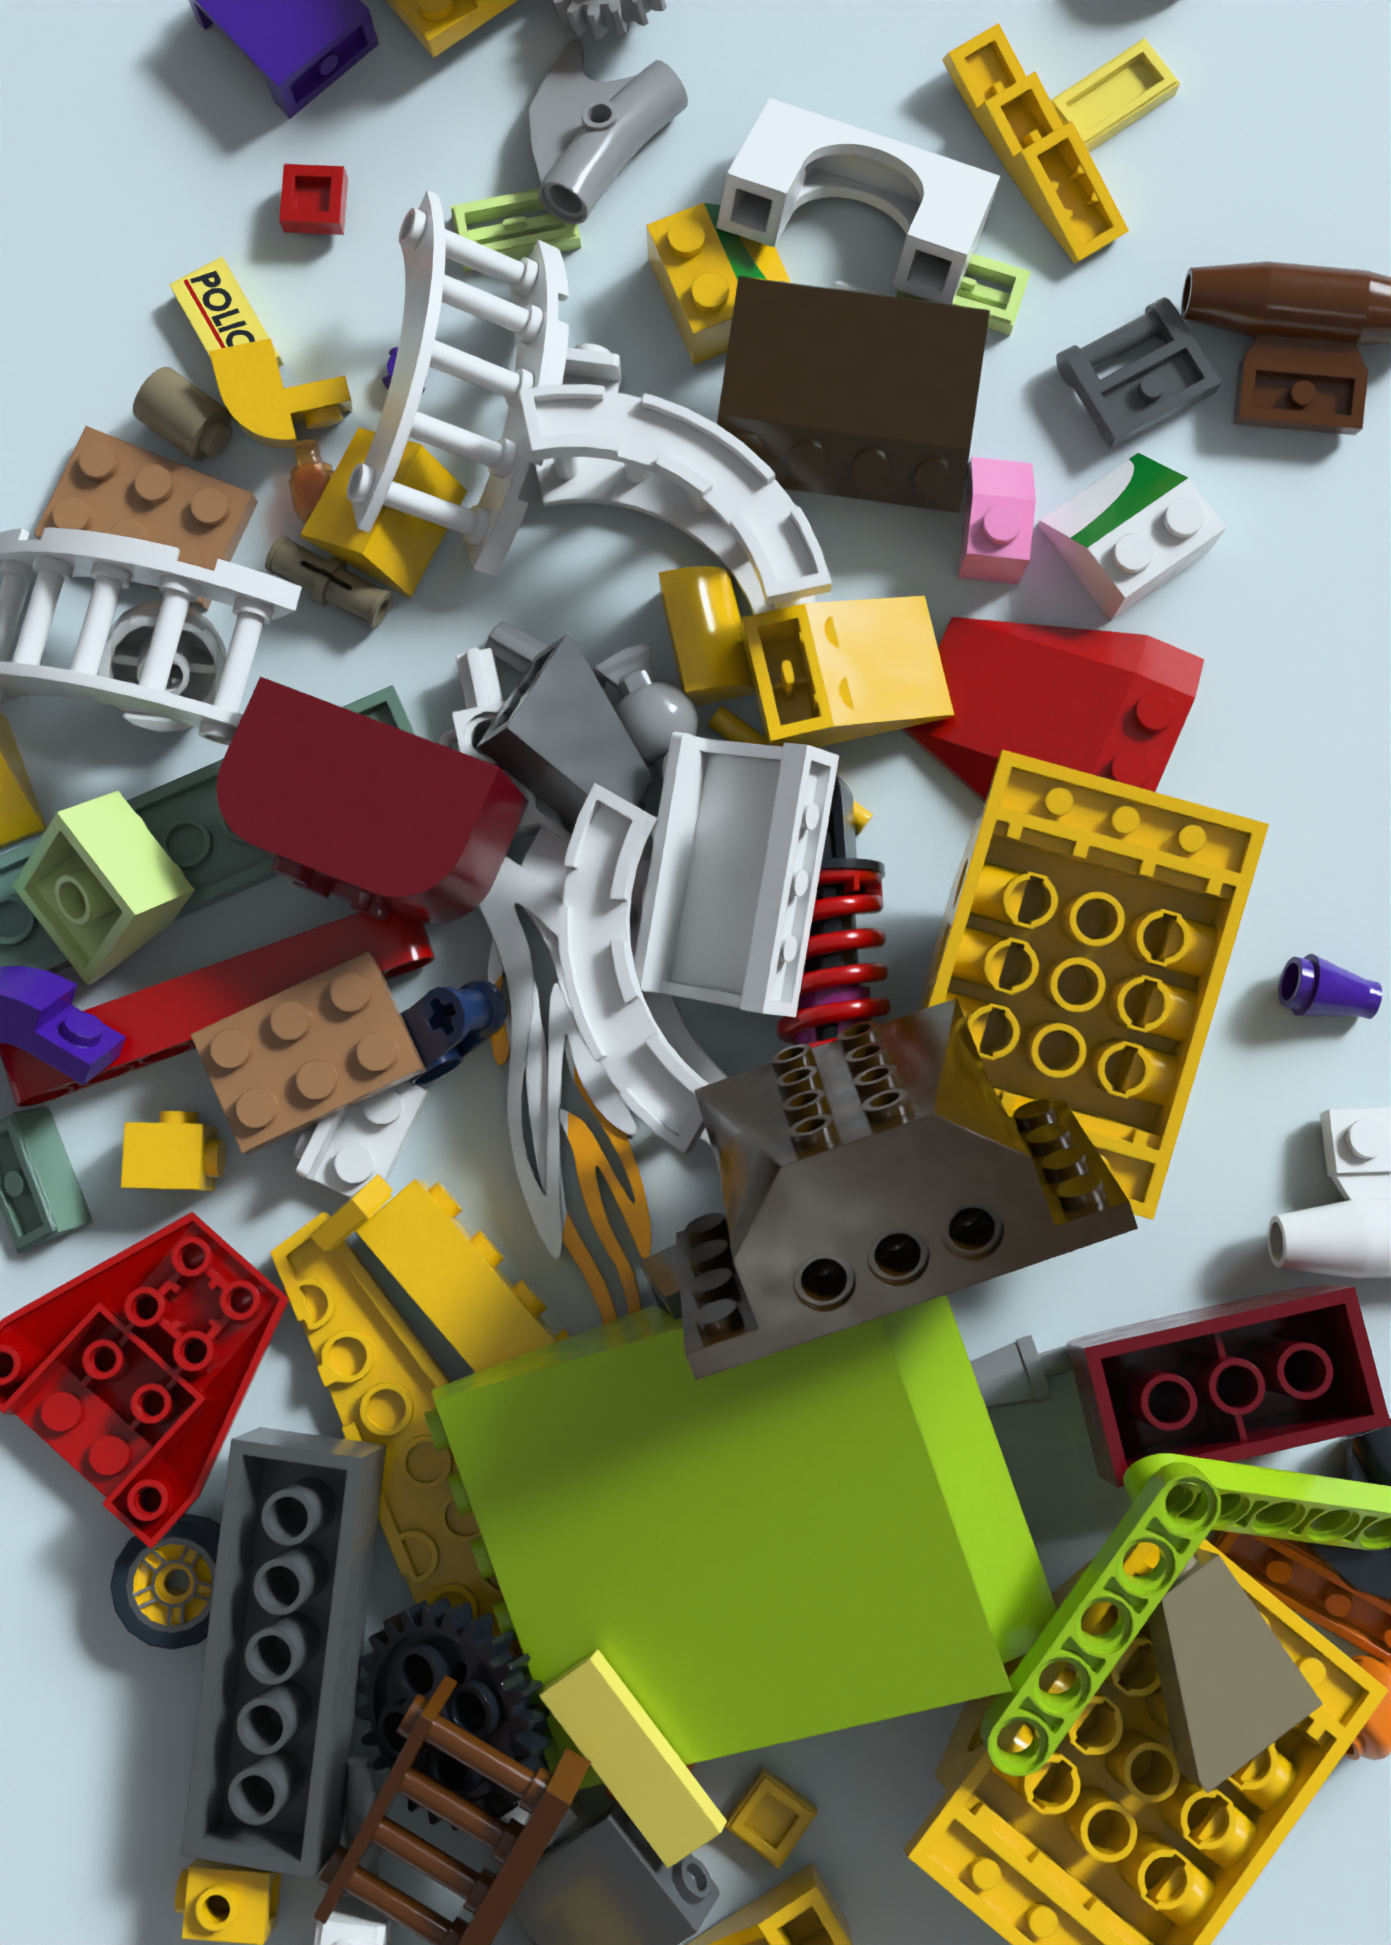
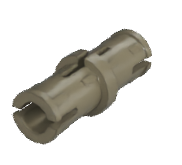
(328, 581)

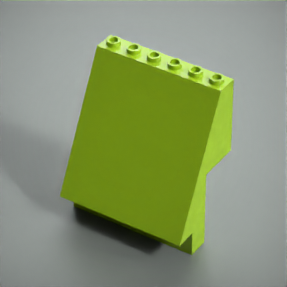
(753, 1540)

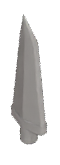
(1019, 1373)

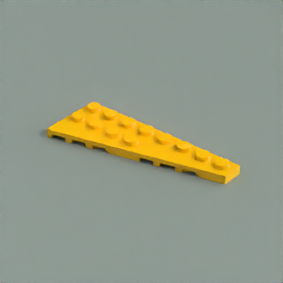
(381, 1390)

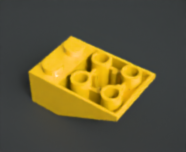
(844, 669)

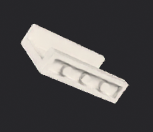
(734, 872)

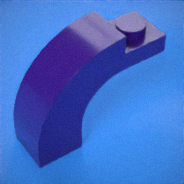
(42, 1021)

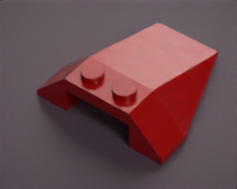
(1060, 697)

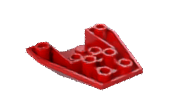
(143, 1368)

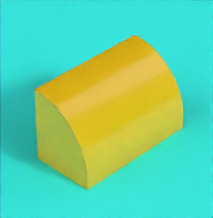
(705, 633)

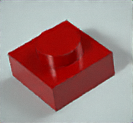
(313, 199)

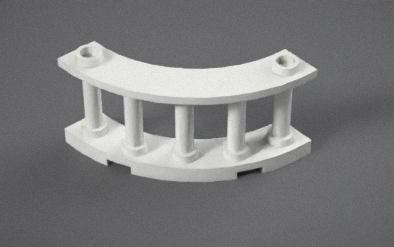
(540, 361)
(681, 471)
(114, 564)
(629, 1031)

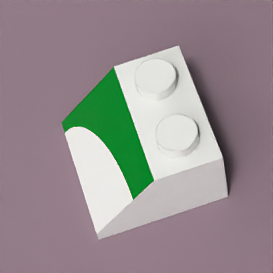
(1132, 532)

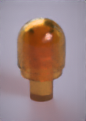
(308, 478)

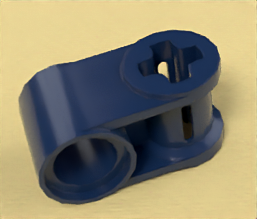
(453, 1024)

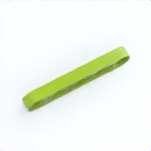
(1278, 1502)
(1098, 1654)

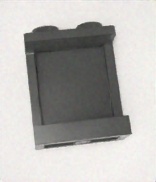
(613, 1890)

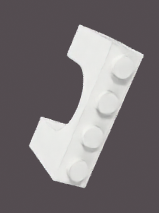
(809, 157)

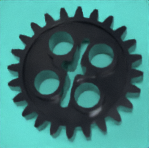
(487, 1701)

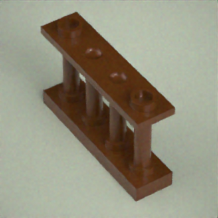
(513, 1844)

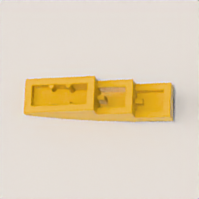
(1034, 146)

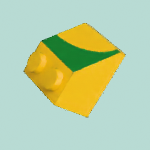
(700, 274)

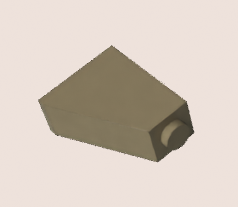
(1222, 1673)

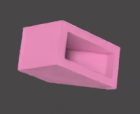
(997, 521)

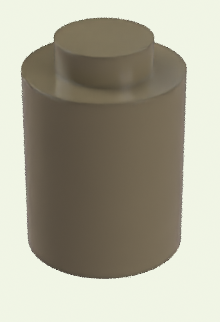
(183, 415)

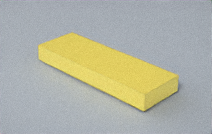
(633, 1759)

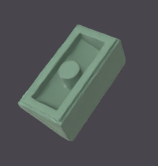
(37, 1181)

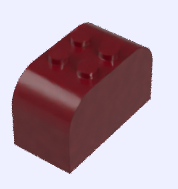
(366, 808)
(1229, 1379)

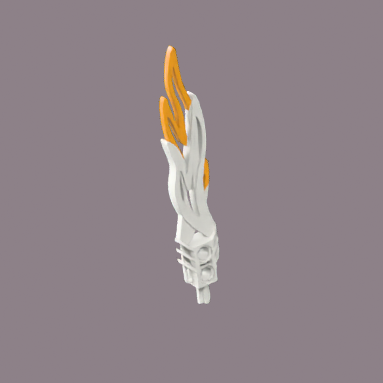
(539, 890)

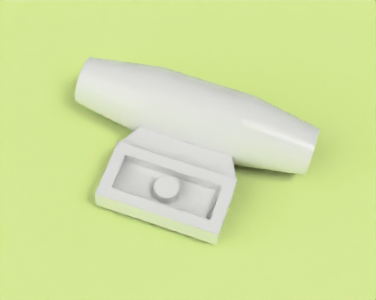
(1352, 1234)

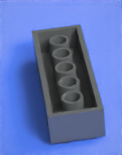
(283, 1651)

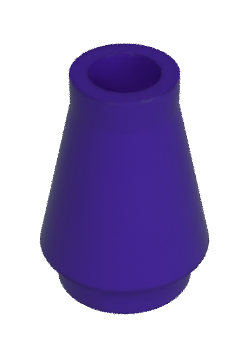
(1324, 989)

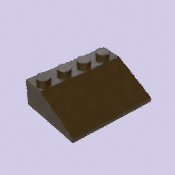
(854, 390)

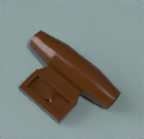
(1306, 333)

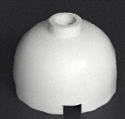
(194, 669)

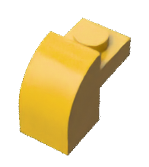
(261, 405)

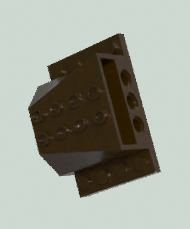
(875, 1186)

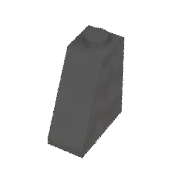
(565, 735)

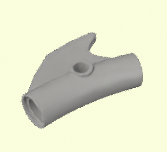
(593, 128)

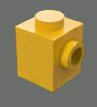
(172, 1154)
(227, 1902)

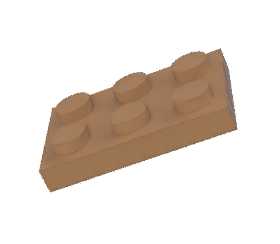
(148, 498)
(307, 1053)

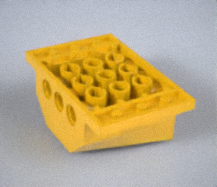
(1094, 952)
(1109, 1828)

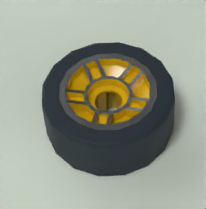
(141, 1590)

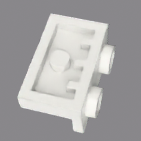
(360, 1140)

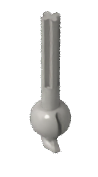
(647, 707)

